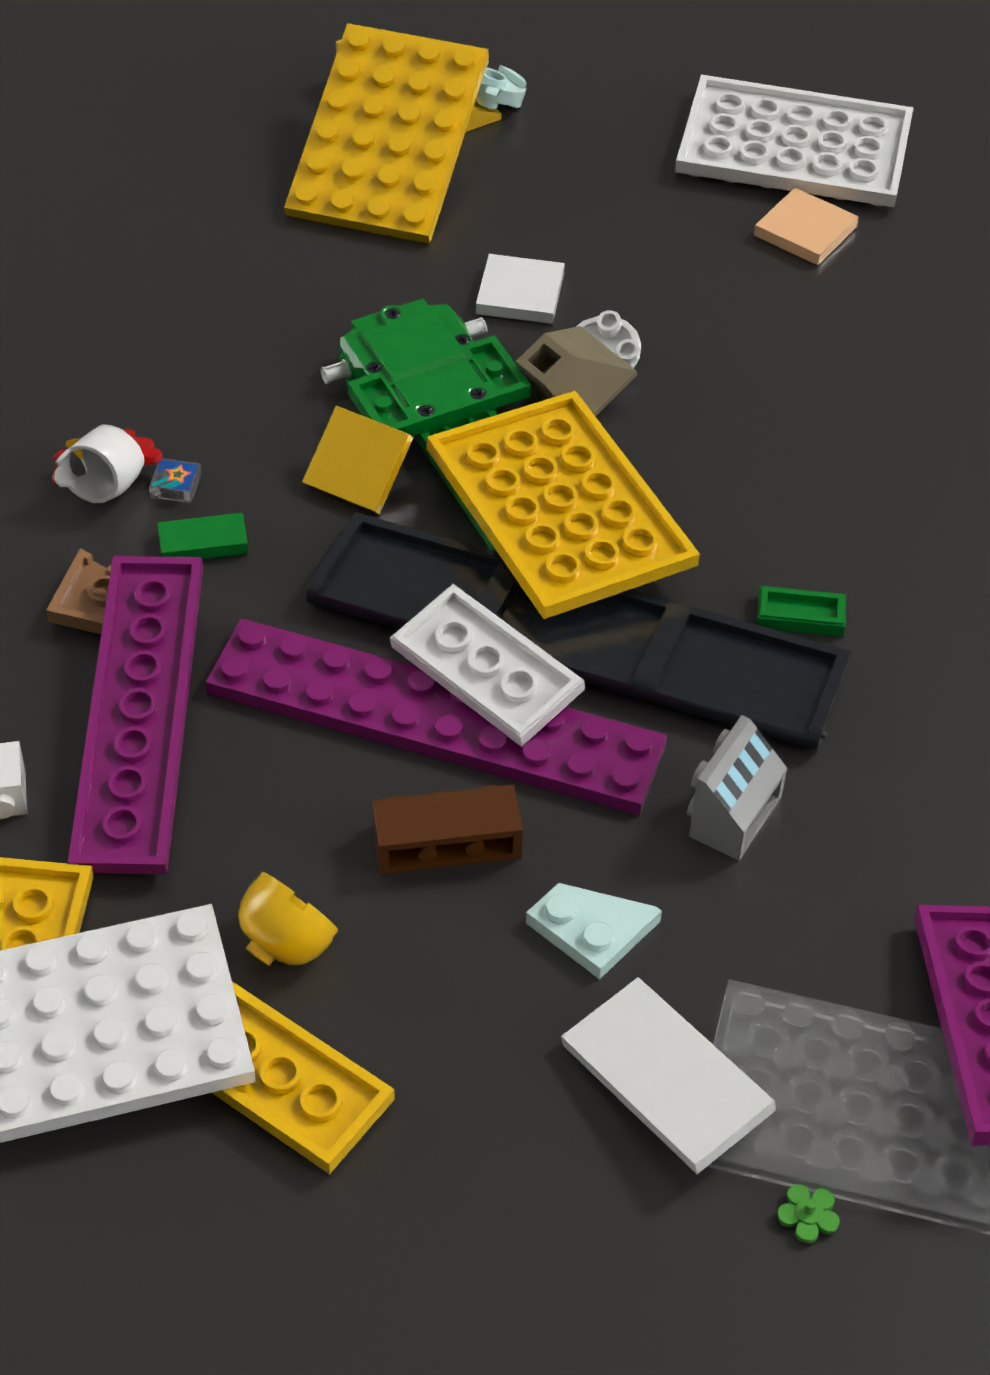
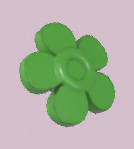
(808, 1213)

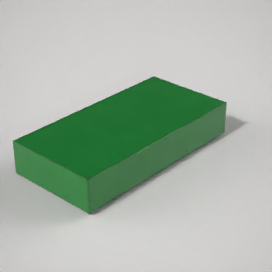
(204, 536)
(801, 611)

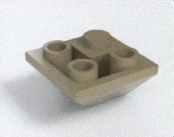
(572, 362)

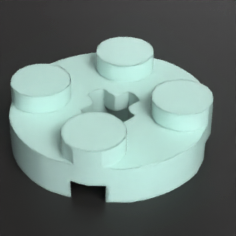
(502, 88)

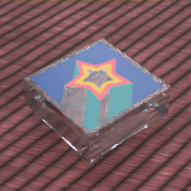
(175, 480)

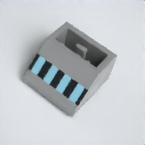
(735, 790)

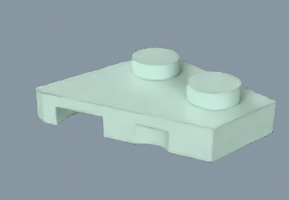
(592, 925)

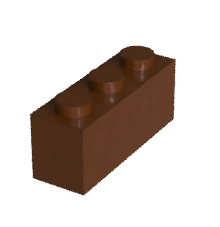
(447, 829)

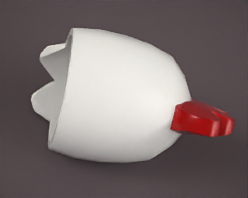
(110, 461)

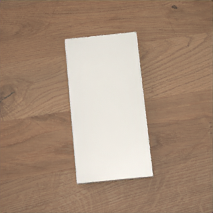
(487, 664)
(668, 1075)

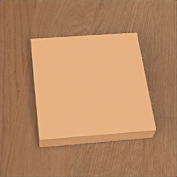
(806, 226)

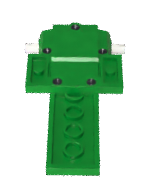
(425, 373)

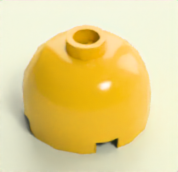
(282, 924)

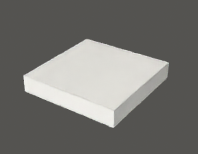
(520, 288)

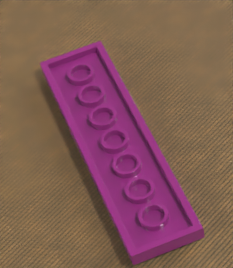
(137, 716)

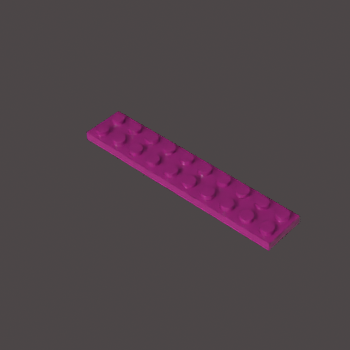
(412, 711)

